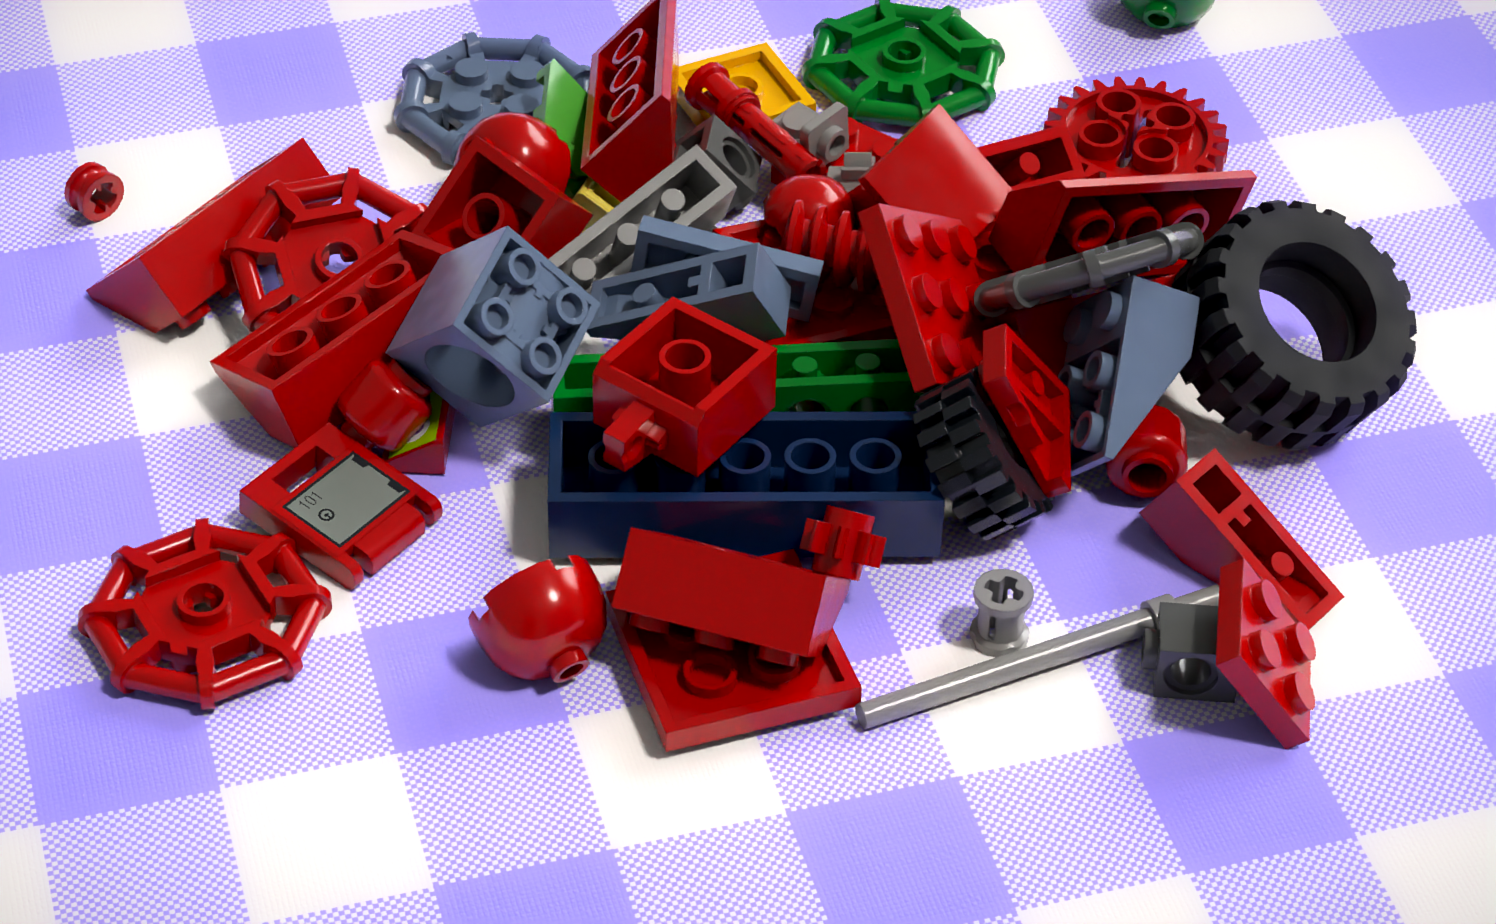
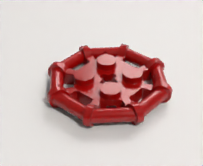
(312, 237)
(189, 571)

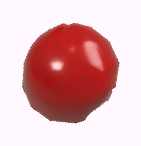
(814, 191)

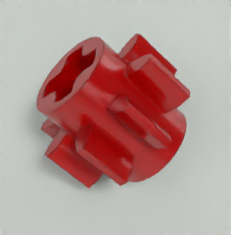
(843, 543)

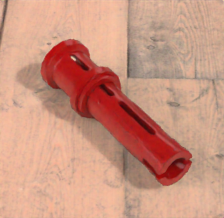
(743, 114)

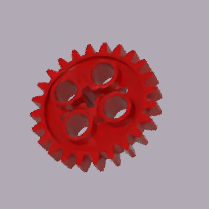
(1106, 123)

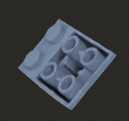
(1121, 361)

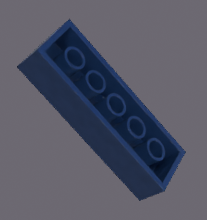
(754, 492)

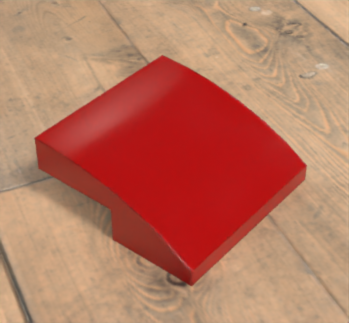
(938, 173)

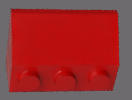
(727, 596)

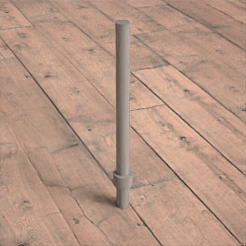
(1022, 662)

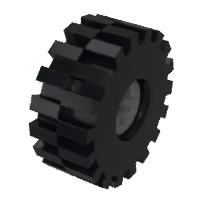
(977, 458)

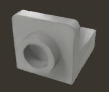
(822, 133)

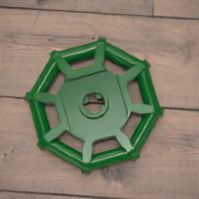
(903, 63)

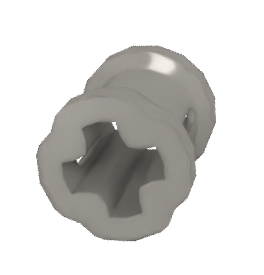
(1001, 612)

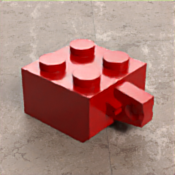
(681, 389)

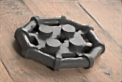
(1089, 269)

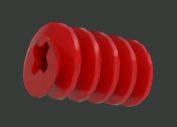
(837, 245)

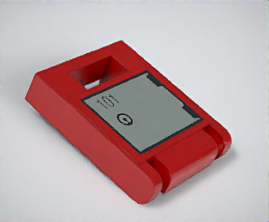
(344, 509)

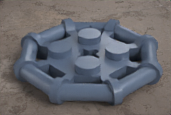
(474, 85)

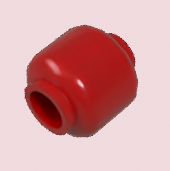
(384, 406)
(1151, 456)

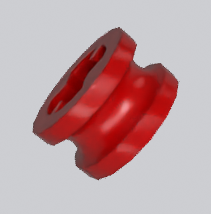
(106, 197)

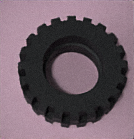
(1339, 288)

